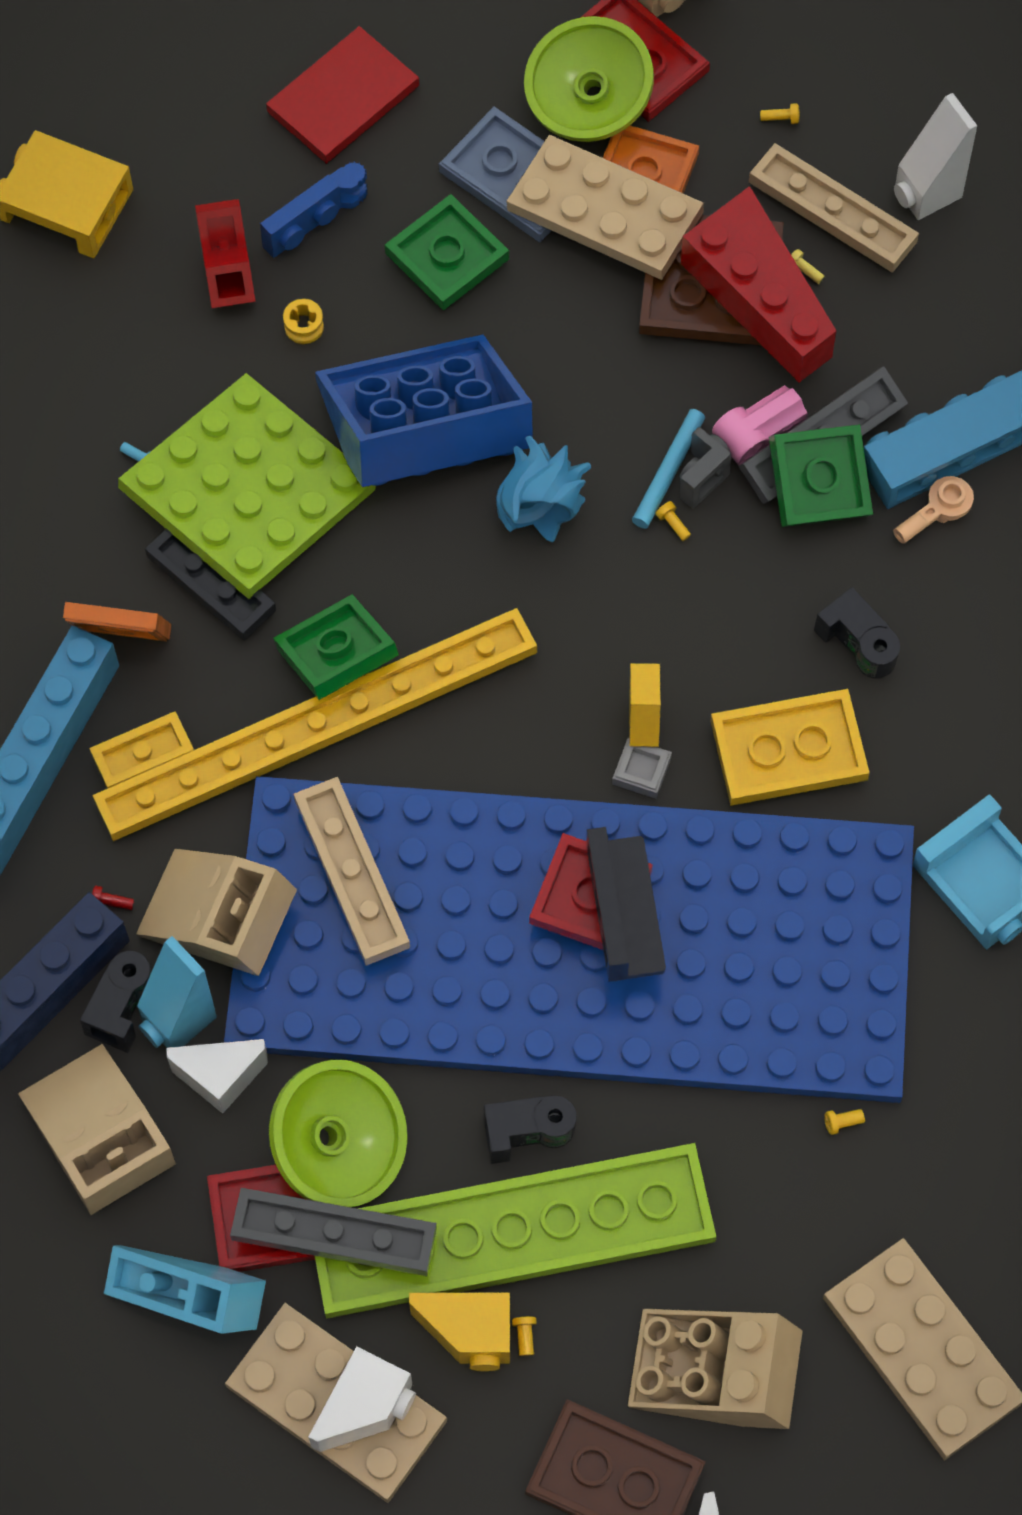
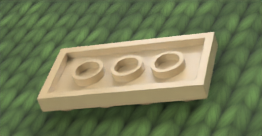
(605, 206)
(924, 1348)
(290, 1381)

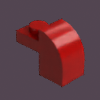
(225, 253)

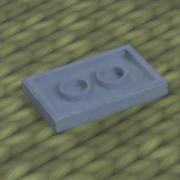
(493, 162)

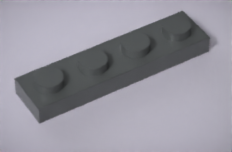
(864, 404)
(333, 1231)

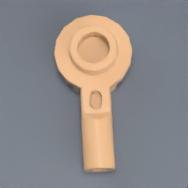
(947, 501)

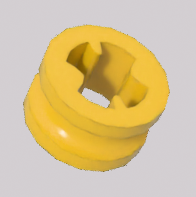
(315, 324)

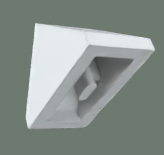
(219, 1069)

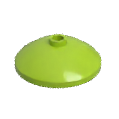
(583, 56)
(363, 1129)

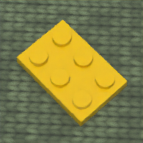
(789, 747)

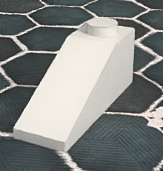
(937, 161)

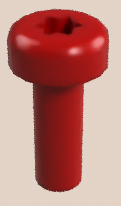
(111, 899)

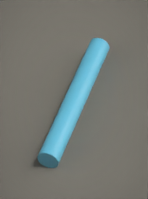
(667, 469)

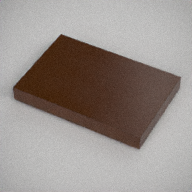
(611, 1469)

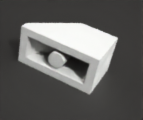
(363, 1401)

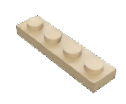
(833, 207)
(352, 871)

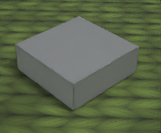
(642, 769)

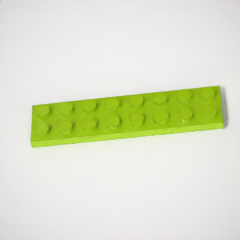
(537, 1228)

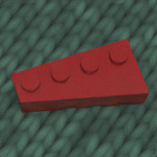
(759, 283)

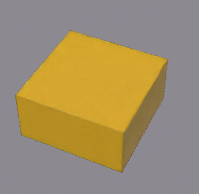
(644, 705)

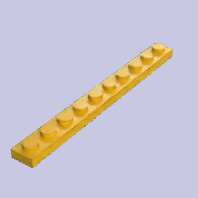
(314, 724)

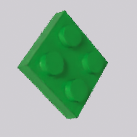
(447, 252)
(820, 475)
(336, 646)

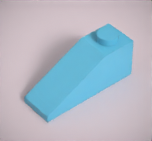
(175, 998)
(186, 1289)

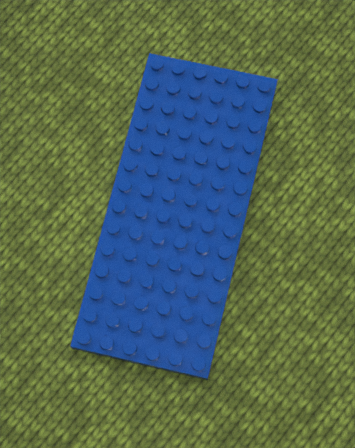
(770, 926)

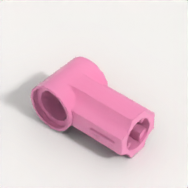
(750, 429)

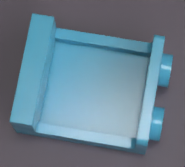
(977, 872)

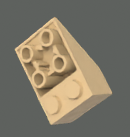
(219, 908)
(97, 1129)
(717, 1366)

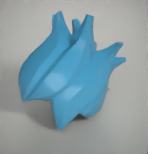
(541, 490)

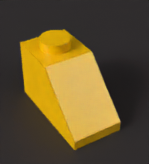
(467, 1325)

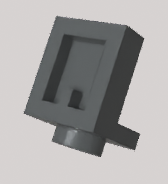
(706, 470)

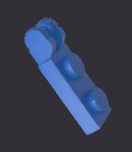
(314, 207)

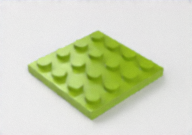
(245, 485)

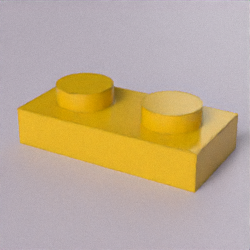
(141, 749)

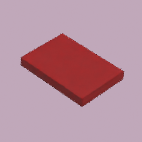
(674, 60)
(342, 94)

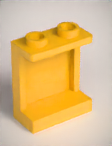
(66, 190)

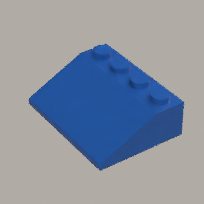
(425, 410)

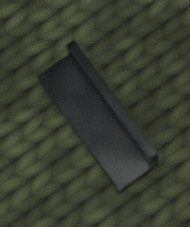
(625, 906)

